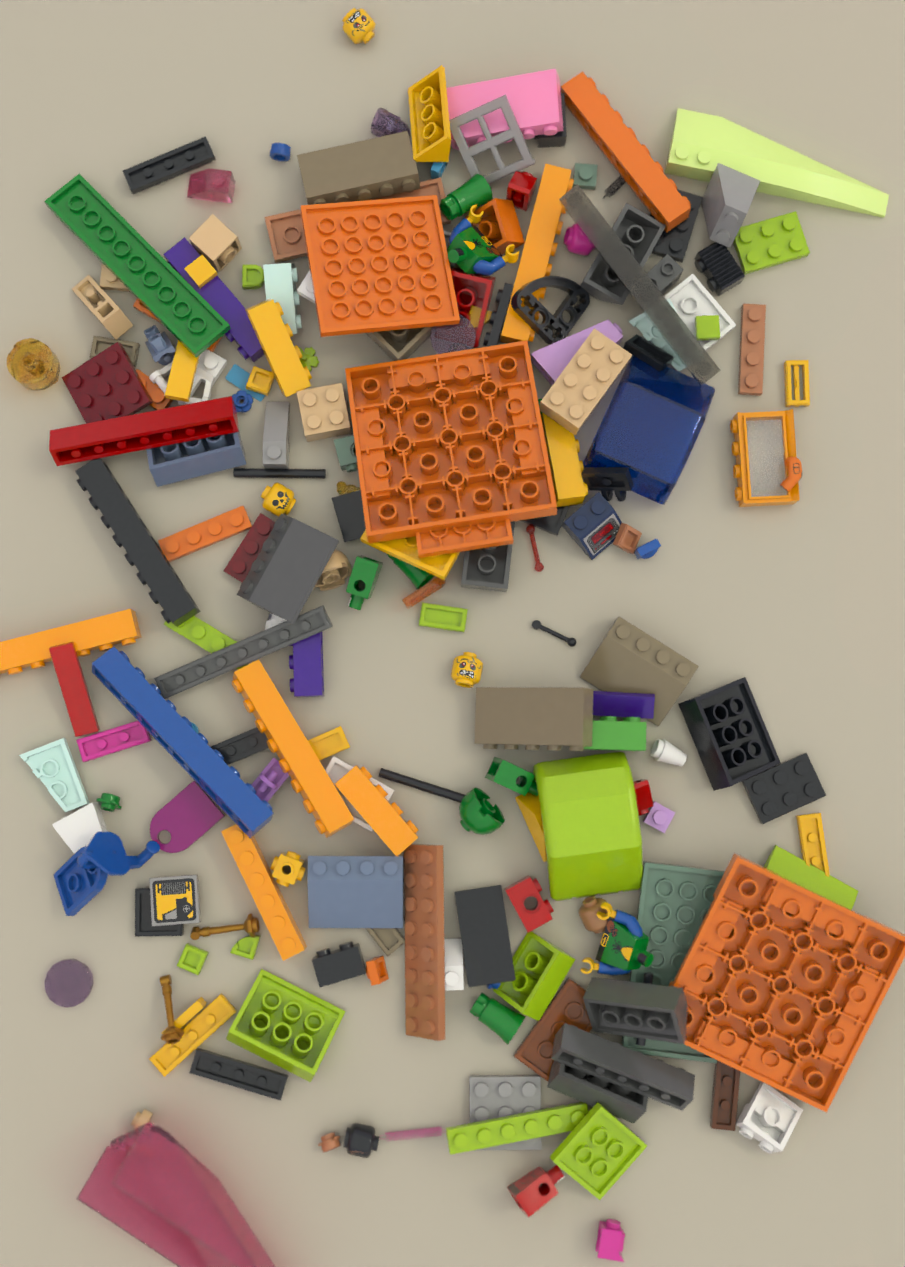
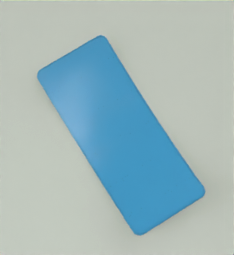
(239, 378)

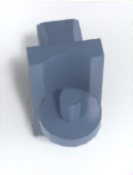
(159, 345)

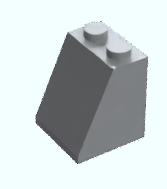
(727, 203)

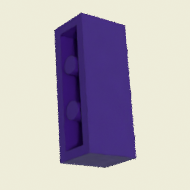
(307, 667)

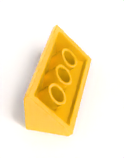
(430, 118)

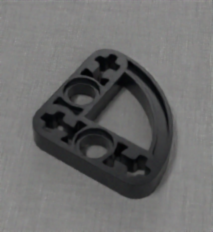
(551, 321)

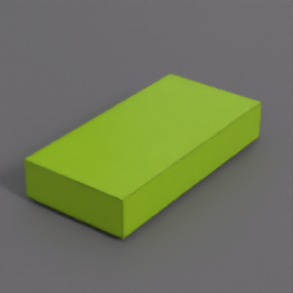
(443, 617)

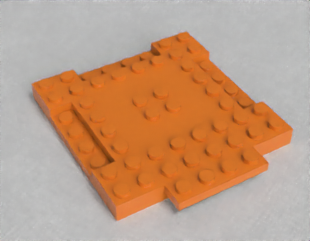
(450, 448)

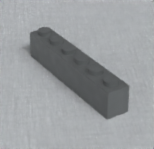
(623, 1066)

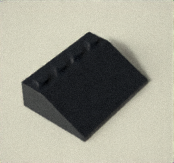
(729, 734)

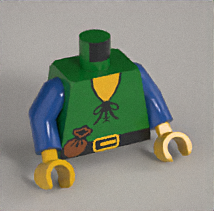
(474, 251)
(621, 946)

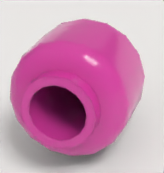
(576, 241)

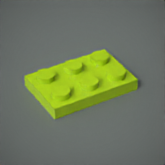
(770, 243)

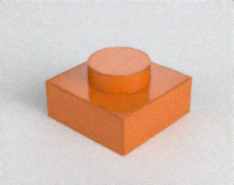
(376, 970)

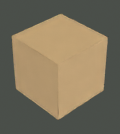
(215, 243)

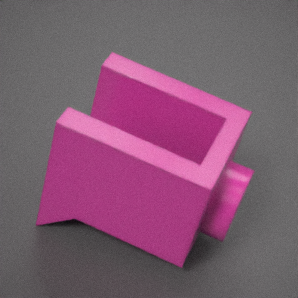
(610, 1240)

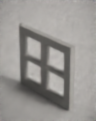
(491, 142)

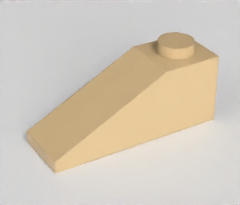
(102, 307)

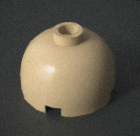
(335, 572)

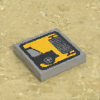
(174, 900)

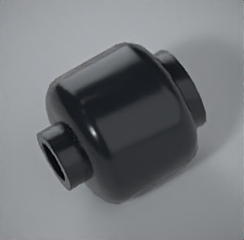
(361, 1140)

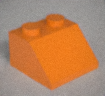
(500, 224)

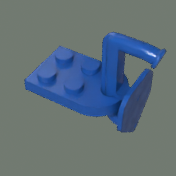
(89, 867)

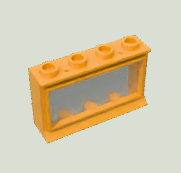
(760, 450)

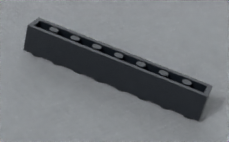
(137, 541)

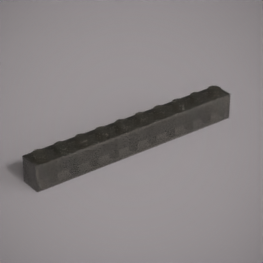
(639, 285)

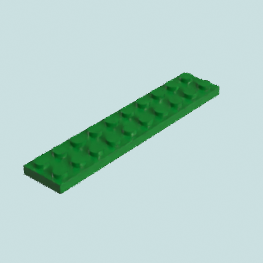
(137, 265)

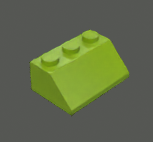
(538, 975)

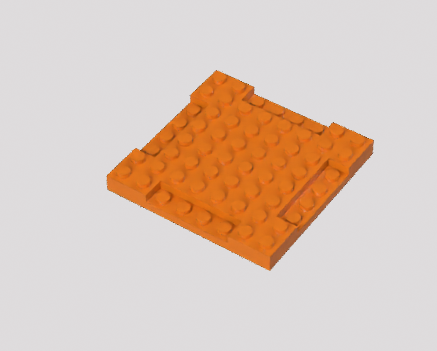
(785, 982)

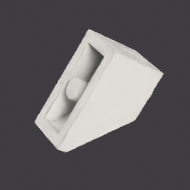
(453, 964)

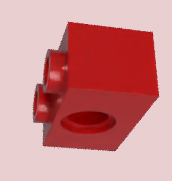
(532, 917)

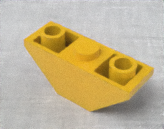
(531, 812)

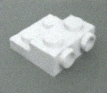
(769, 1118)

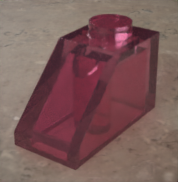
(212, 185)

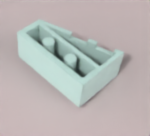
(281, 287)

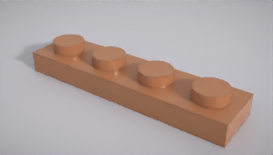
(751, 349)

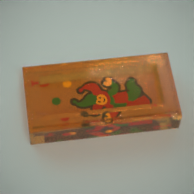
(423, 592)

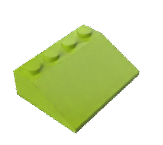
(810, 877)
(285, 1025)

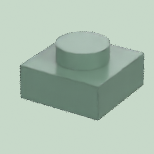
(585, 175)

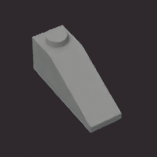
(276, 435)

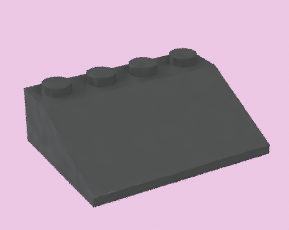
(287, 568)

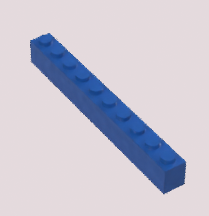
(182, 742)

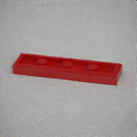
(74, 689)

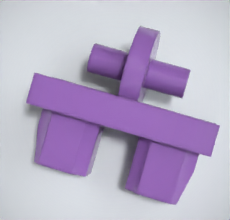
(269, 780)

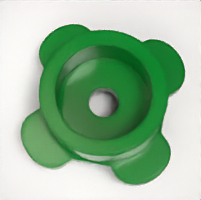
(109, 802)

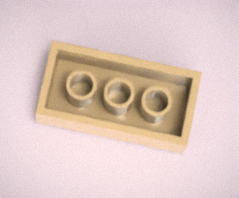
(585, 381)

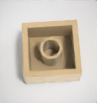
(324, 412)

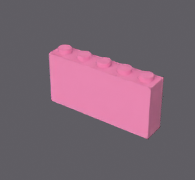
(532, 96)

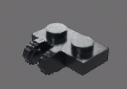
(608, 480)

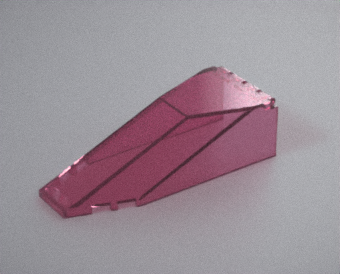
(170, 1202)

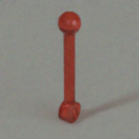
(538, 566)

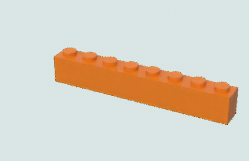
(625, 151)

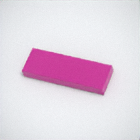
(112, 741)

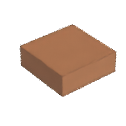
(627, 538)

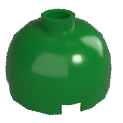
(479, 814)

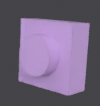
(659, 817)

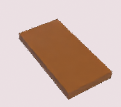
(564, 1008)

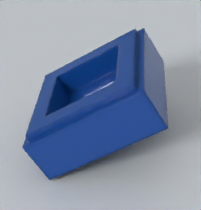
(647, 550)

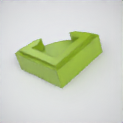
(246, 947)

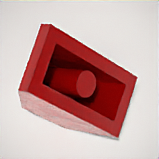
(521, 189)
(643, 796)

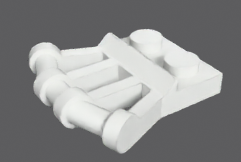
(208, 370)

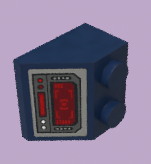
(593, 525)

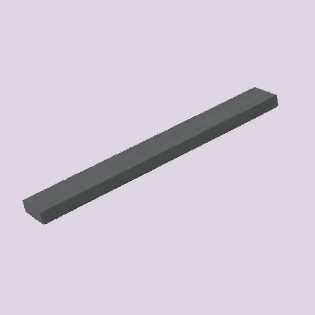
(243, 652)

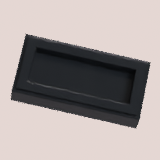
(648, 352)

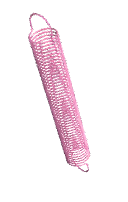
(415, 1133)

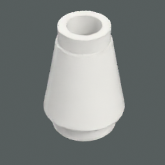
(667, 753)

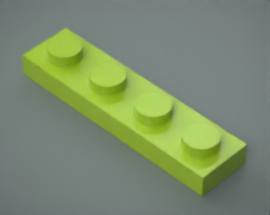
(203, 635)

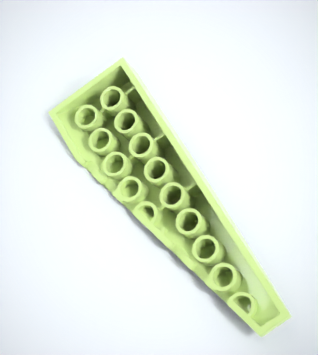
(705, 140)

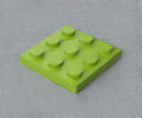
(598, 1151)

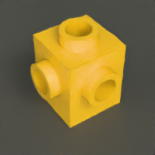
(296, 864)

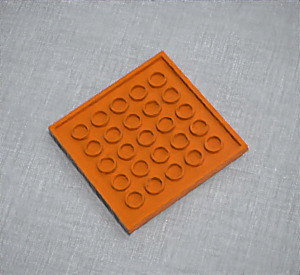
(379, 265)

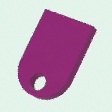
(186, 818)

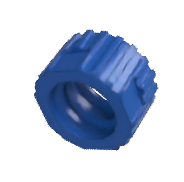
(280, 152)

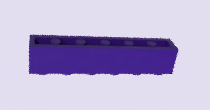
(221, 300)

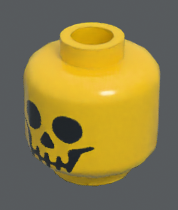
(278, 499)

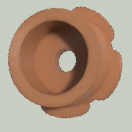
(329, 1142)

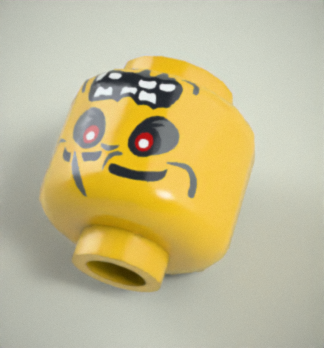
(358, 26)
(466, 670)

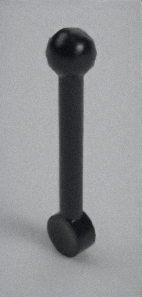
(537, 625)

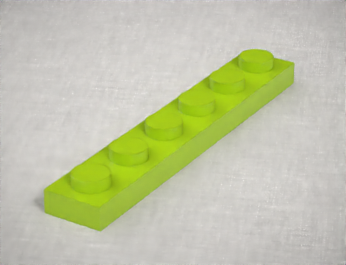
(515, 1127)

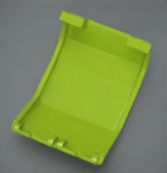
(590, 825)

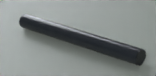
(279, 473)
(421, 785)

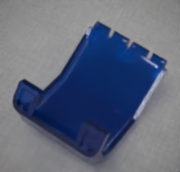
(651, 427)

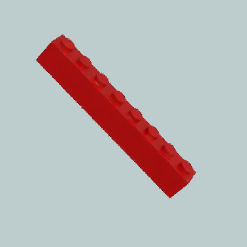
(143, 431)

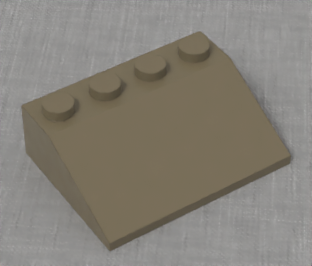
(638, 663)

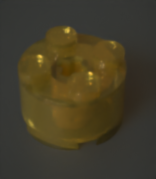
(30, 375)

